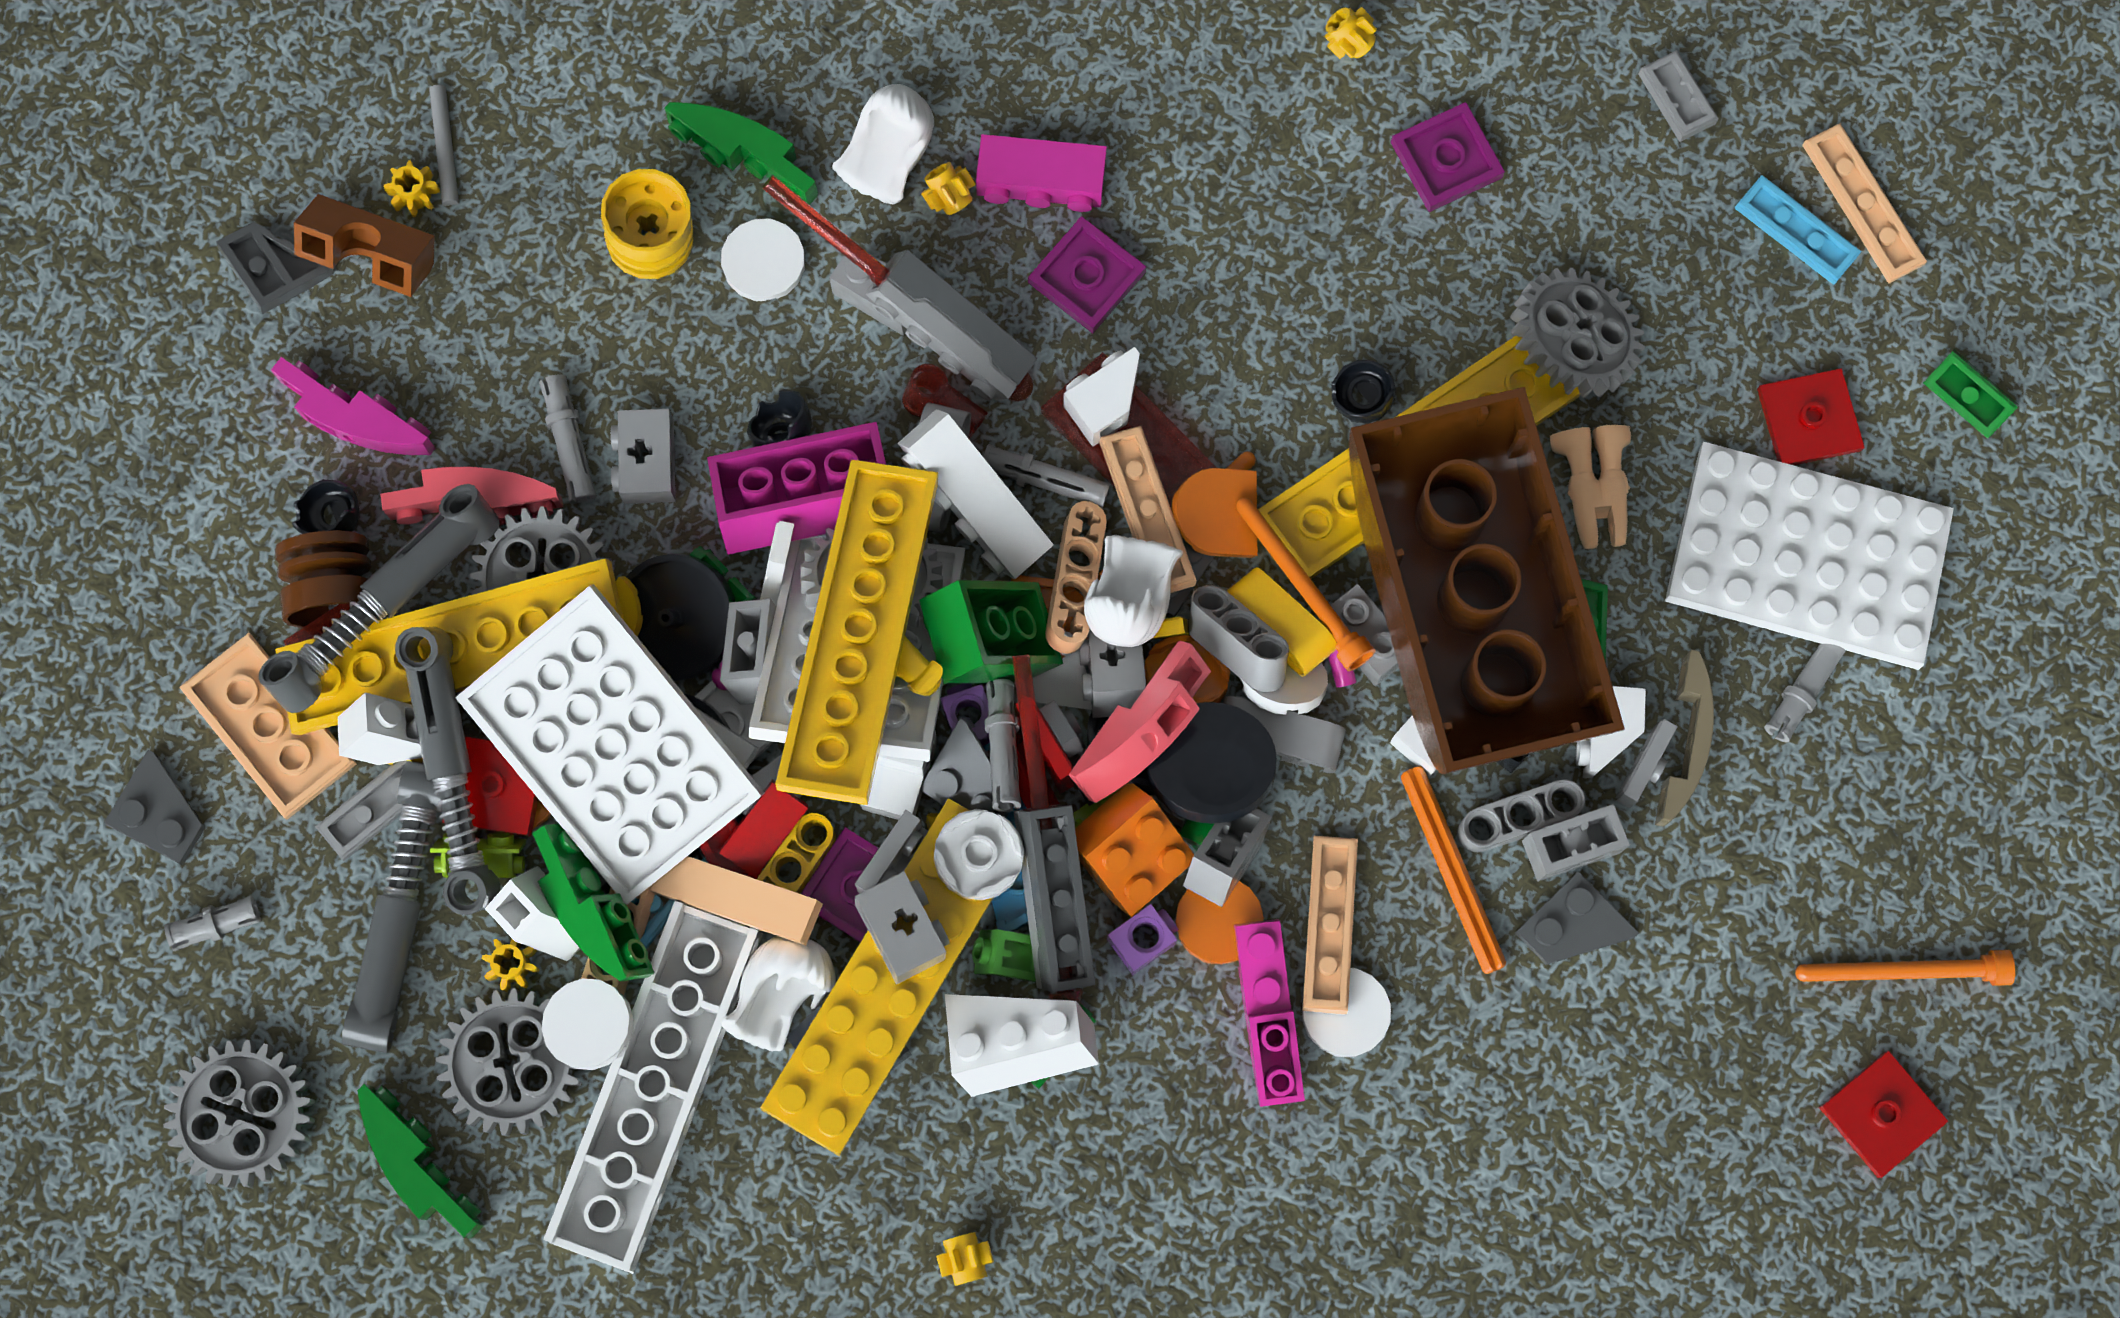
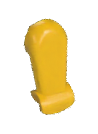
(917, 671)

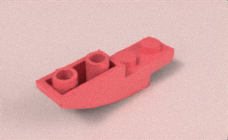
(502, 490)
(1141, 734)

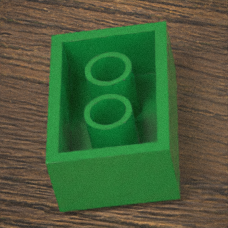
(984, 624)

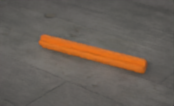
(1453, 870)

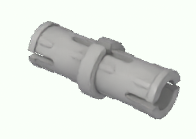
(212, 923)

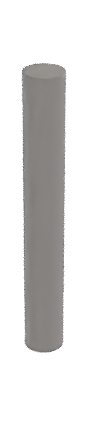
(444, 145)

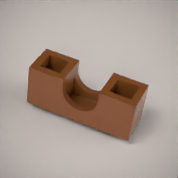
(337, 230)

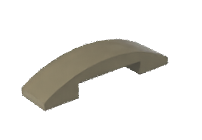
(1695, 688)

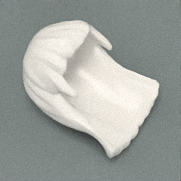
(887, 143)
(1132, 592)
(775, 986)

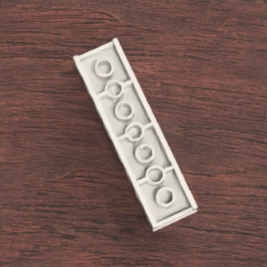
(652, 1089)

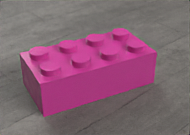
(787, 482)

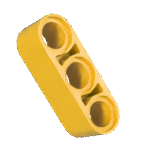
(1306, 636)
(796, 850)

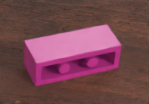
(1040, 172)

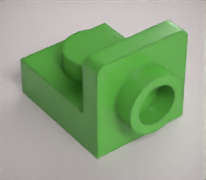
(1004, 955)

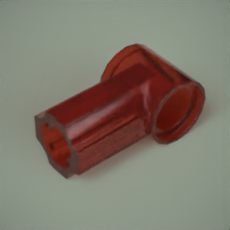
(943, 394)

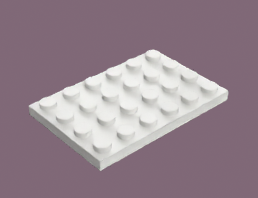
(1810, 555)
(910, 715)
(609, 744)

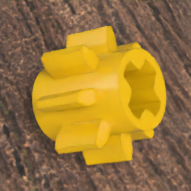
(1350, 32)
(948, 188)
(420, 192)
(515, 974)
(965, 1258)

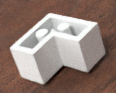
(898, 785)

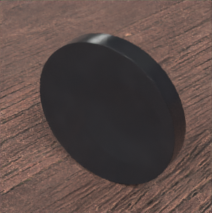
(682, 613)
(1216, 766)

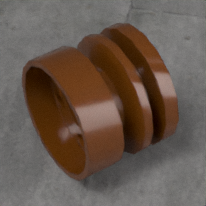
(321, 572)

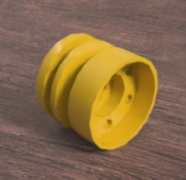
(644, 202)

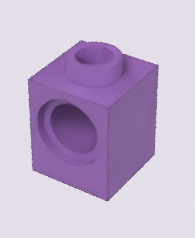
(967, 696)
(1133, 956)

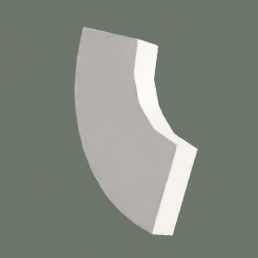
(777, 561)

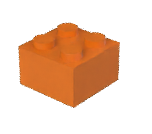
(1131, 849)

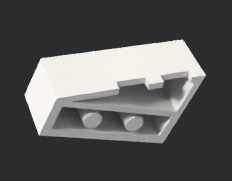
(1016, 1040)

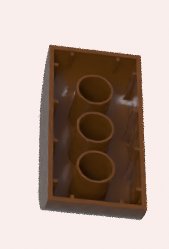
(1479, 582)

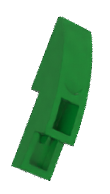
(731, 138)
(593, 920)
(400, 1150)

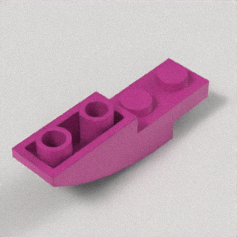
(356, 420)
(1269, 1013)

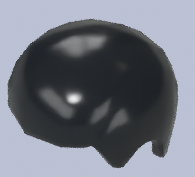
(1373, 383)
(788, 407)
(314, 502)

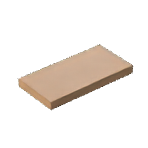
(258, 730)

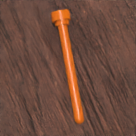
(1351, 648)
(1995, 967)

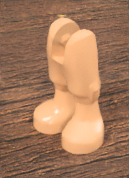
(1593, 497)

